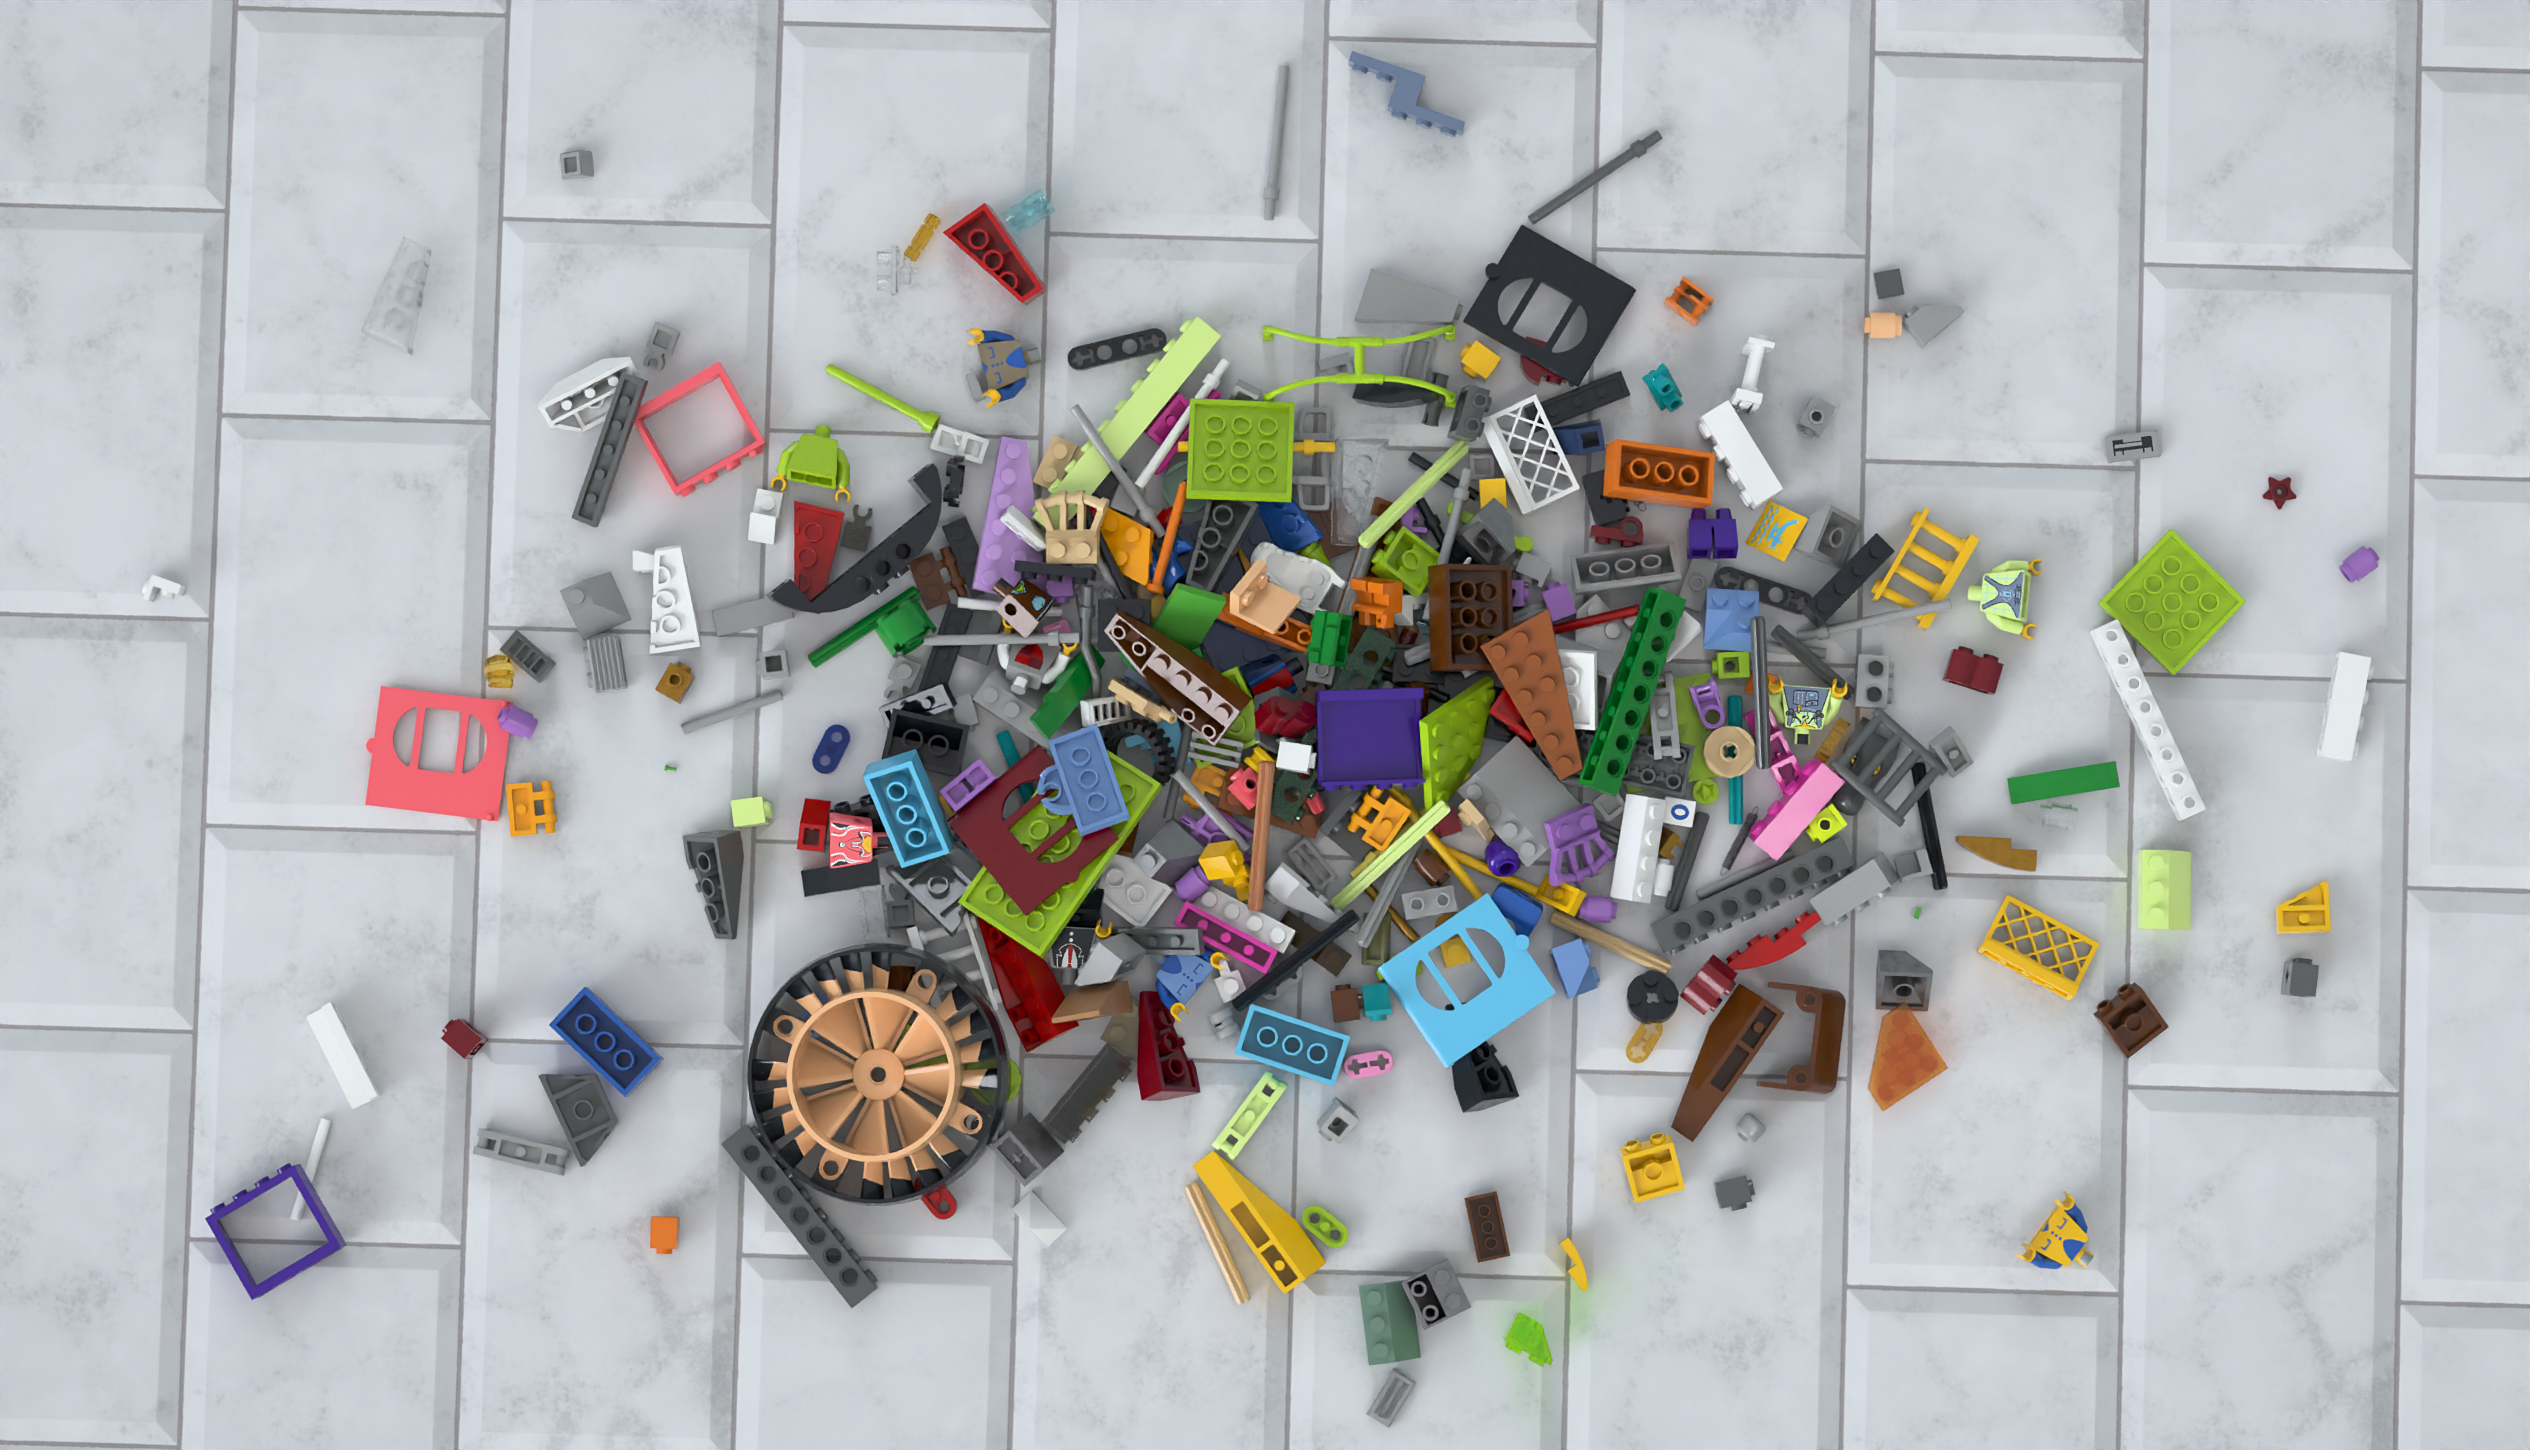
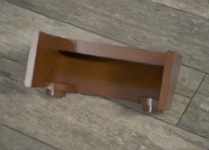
(1826, 1044)

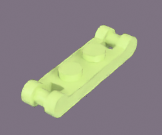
(1249, 1115)

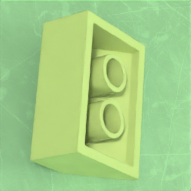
(2164, 890)

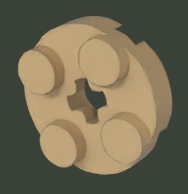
(1729, 766)

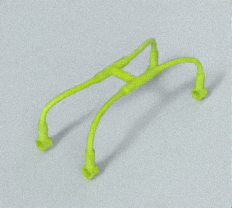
(1359, 375)

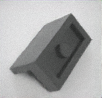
(981, 623)

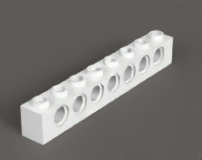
(2147, 720)

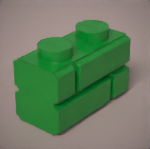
(1329, 638)

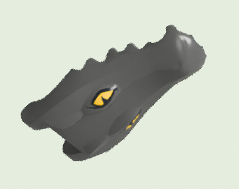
(1847, 798)

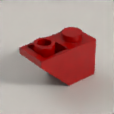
(814, 825)

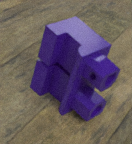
(1701, 531)

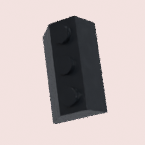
(937, 741)

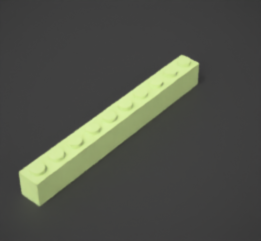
(1135, 413)

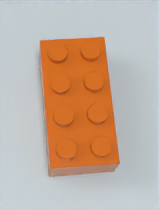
(1658, 474)

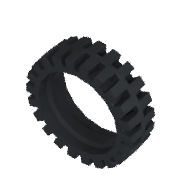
(1154, 738)

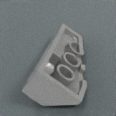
(1296, 893)

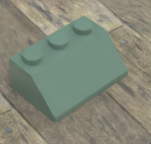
(1388, 1323)

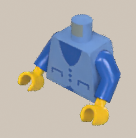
(1182, 976)

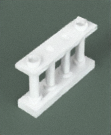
(1747, 398)
(921, 938)

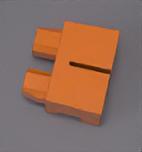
(1377, 600)

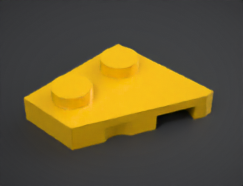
(2306, 912)

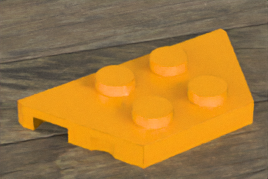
(1129, 545)

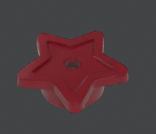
(2284, 486)

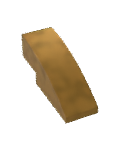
(1999, 852)

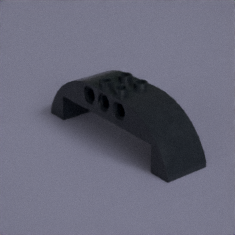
(912, 535)

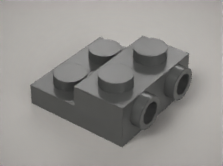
(1469, 412)

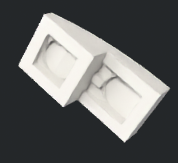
(959, 443)

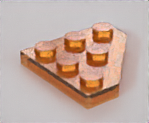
(1902, 1058)

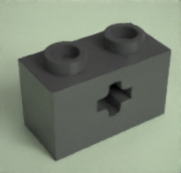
(2300, 978)

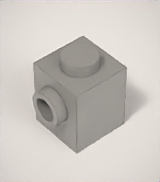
(1815, 417)
(773, 664)

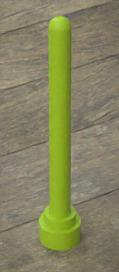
(926, 420)

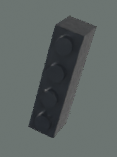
(1847, 580)

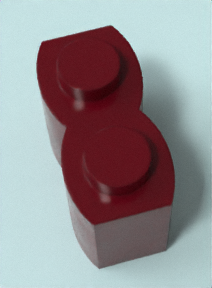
(1973, 671)
(1285, 717)
(1709, 984)

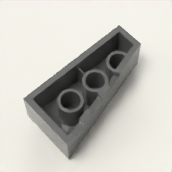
(1219, 540)

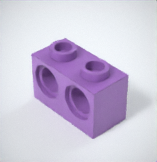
(967, 785)

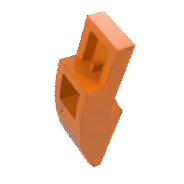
(1291, 634)

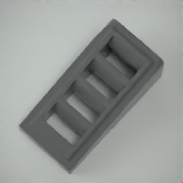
(545, 667)

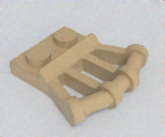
(1067, 545)

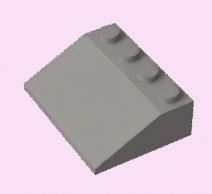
(1517, 797)

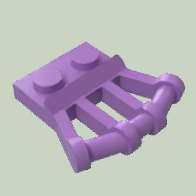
(1564, 834)

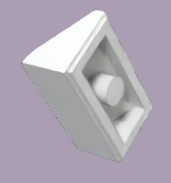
(1024, 528)

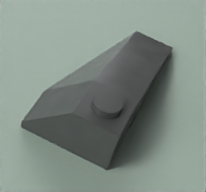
(719, 868)

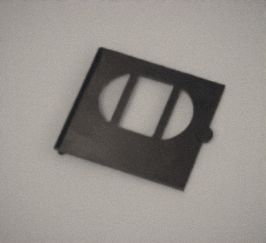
(1548, 263)

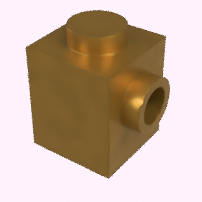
(675, 682)

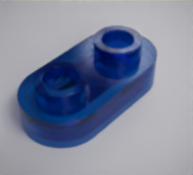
(832, 749)

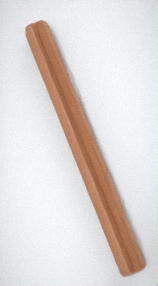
(1261, 835)

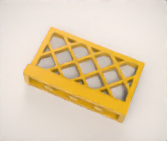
(2028, 967)

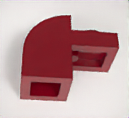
(1534, 372)

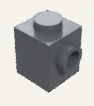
(1734, 1192)

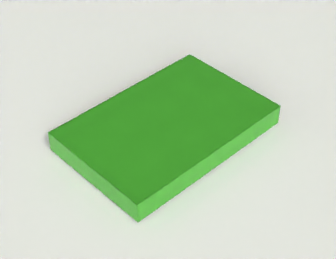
(1188, 615)

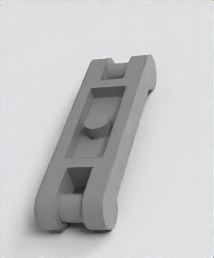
(1664, 718)
(521, 1151)

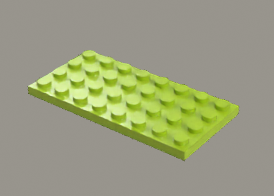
(1046, 922)

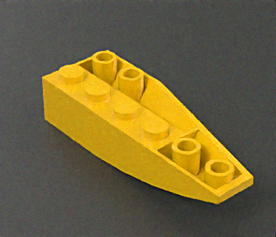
(1262, 1223)

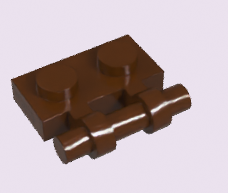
(930, 582)

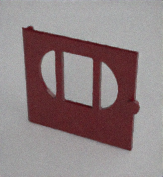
(990, 839)

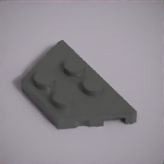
(936, 888)
(581, 1111)

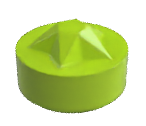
(1705, 791)

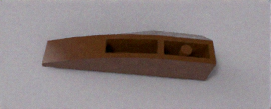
(1180, 678)
(1724, 1056)

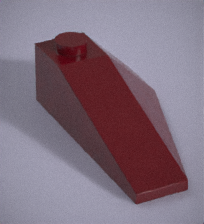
(1161, 1060)

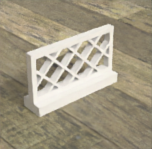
(1509, 465)

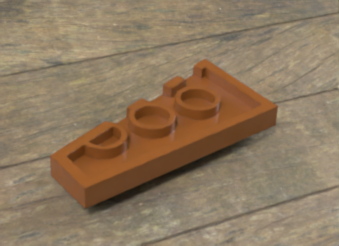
(1227, 801)

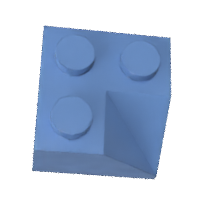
(1728, 619)
(1574, 969)

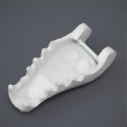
(1298, 575)

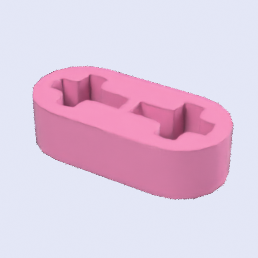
(1367, 1057)

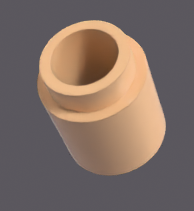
(1883, 325)

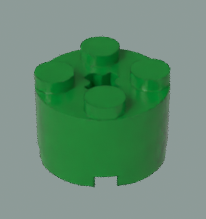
(904, 628)

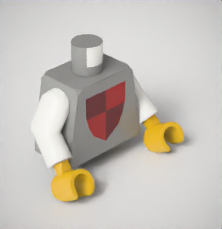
(1032, 663)

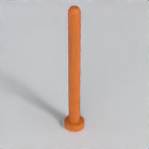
(1156, 586)

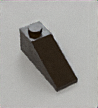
(1331, 957)

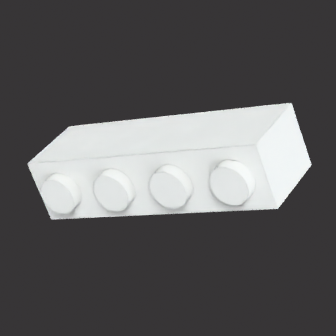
(2344, 706)
(1638, 848)

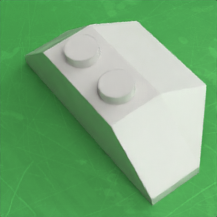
(585, 396)

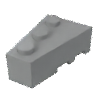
(1854, 890)

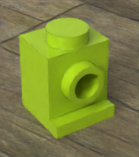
(1741, 665)

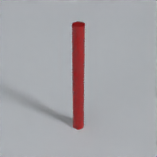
(1596, 619)

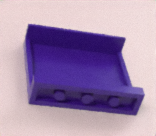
(1368, 738)

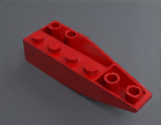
(1026, 988)

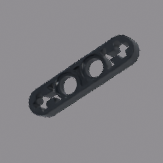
(1117, 352)
(1765, 586)

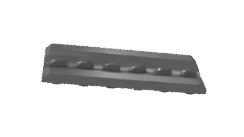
(1663, 775)

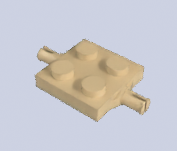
(1140, 702)

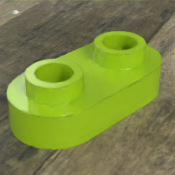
(1325, 1226)

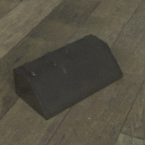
(1086, 1093)

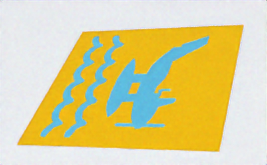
(1776, 531)

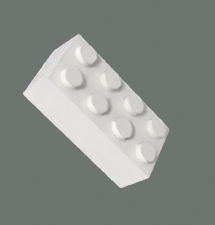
(1740, 455)

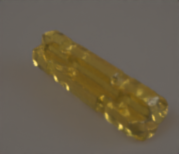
(922, 237)

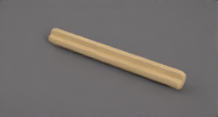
(1610, 942)
(1217, 1243)

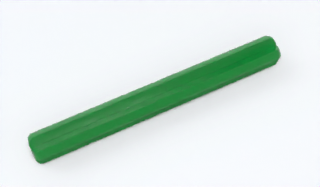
(859, 629)

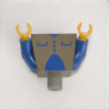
(1003, 363)

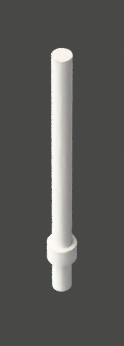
(1210, 383)

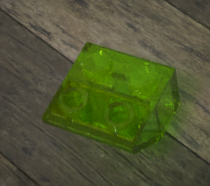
(1528, 1336)

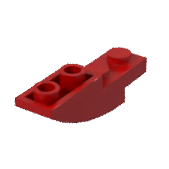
(1764, 951)

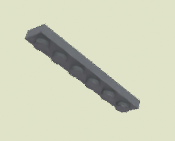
(609, 449)

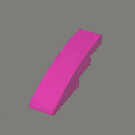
(1783, 762)

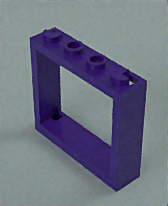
(317, 1208)

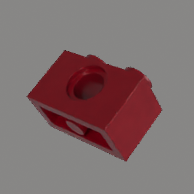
(463, 1038)

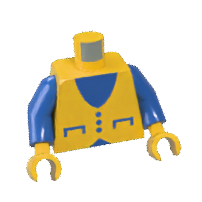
(2060, 1238)

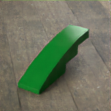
(1065, 694)
(2063, 782)

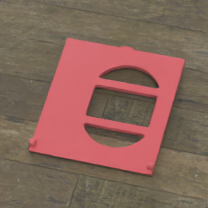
(453, 794)

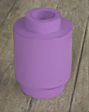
(2359, 564)
(517, 721)
(1192, 884)
(1597, 909)

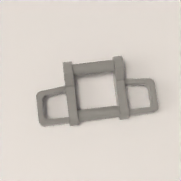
(1324, 478)

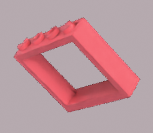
(676, 394)

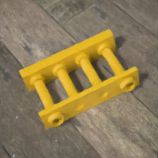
(1949, 568)

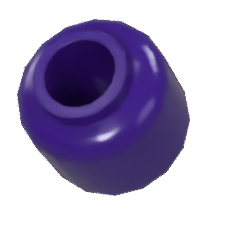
(1501, 859)

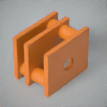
(1699, 306)

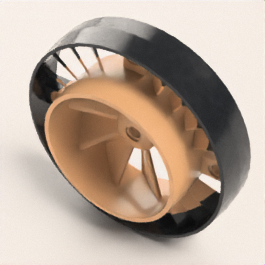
(887, 1015)

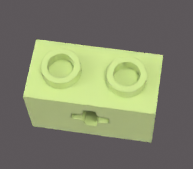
(751, 812)

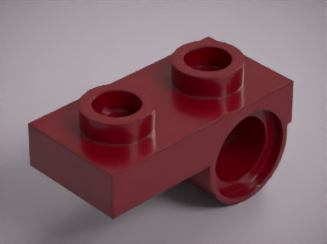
(1604, 535)

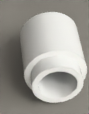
(1663, 878)

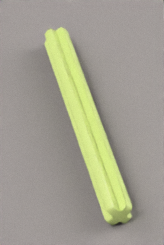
(1413, 494)
(1390, 855)

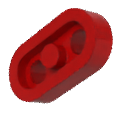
(933, 1201)

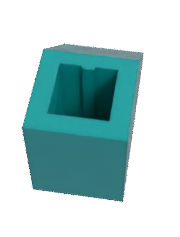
(1376, 1001)

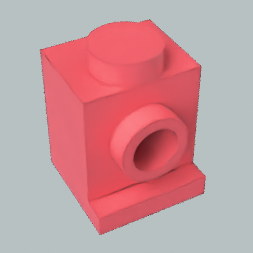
(1241, 791)

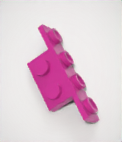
(1166, 420)

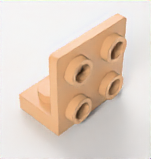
(1262, 601)

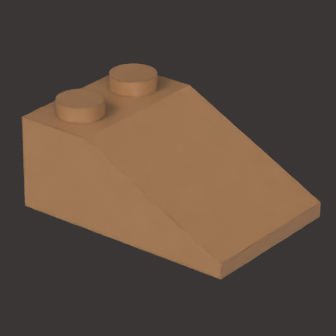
(1094, 1002)

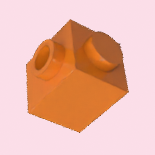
(664, 1234)

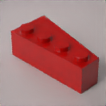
(993, 248)

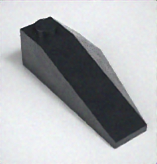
(1481, 1079)

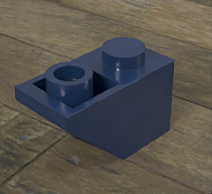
(1580, 438)

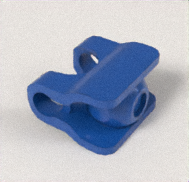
(1518, 908)

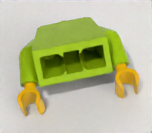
(815, 462)

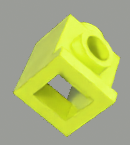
(1835, 821)

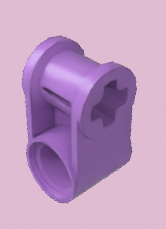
(1706, 703)

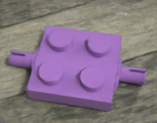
(1208, 832)

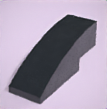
(1393, 395)
(846, 878)

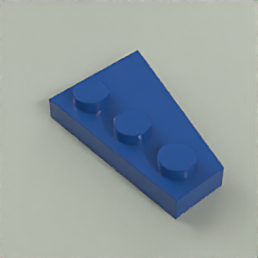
(1288, 525)

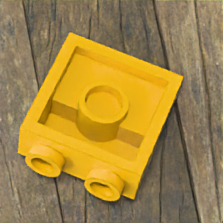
(1652, 1167)

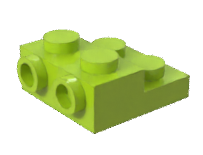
(1405, 560)

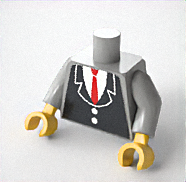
(1073, 949)

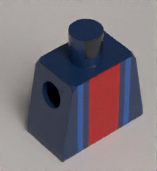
(1270, 673)

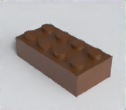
(1487, 1226)

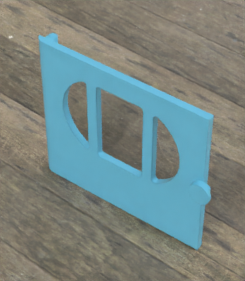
(1469, 1024)

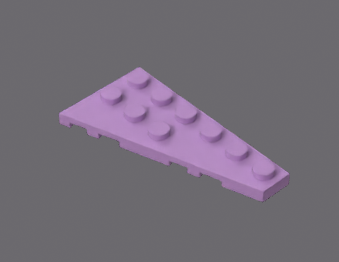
(998, 543)

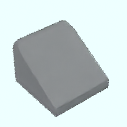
(576, 164)

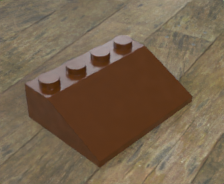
(1466, 610)

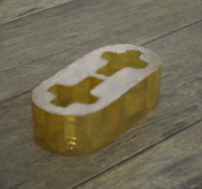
(1832, 740)
(1649, 1043)

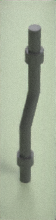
(1087, 612)

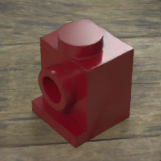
(1448, 825)

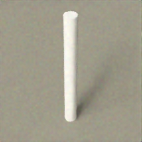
(991, 605)
(311, 1165)

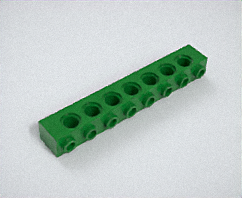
(1622, 698)

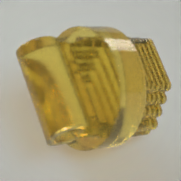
(499, 671)

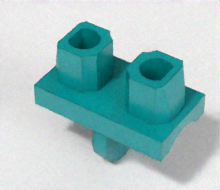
(1663, 389)

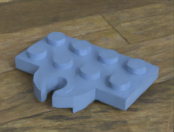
(1084, 781)

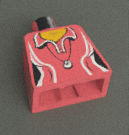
(853, 840)

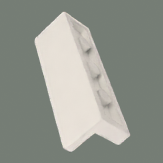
(343, 1055)

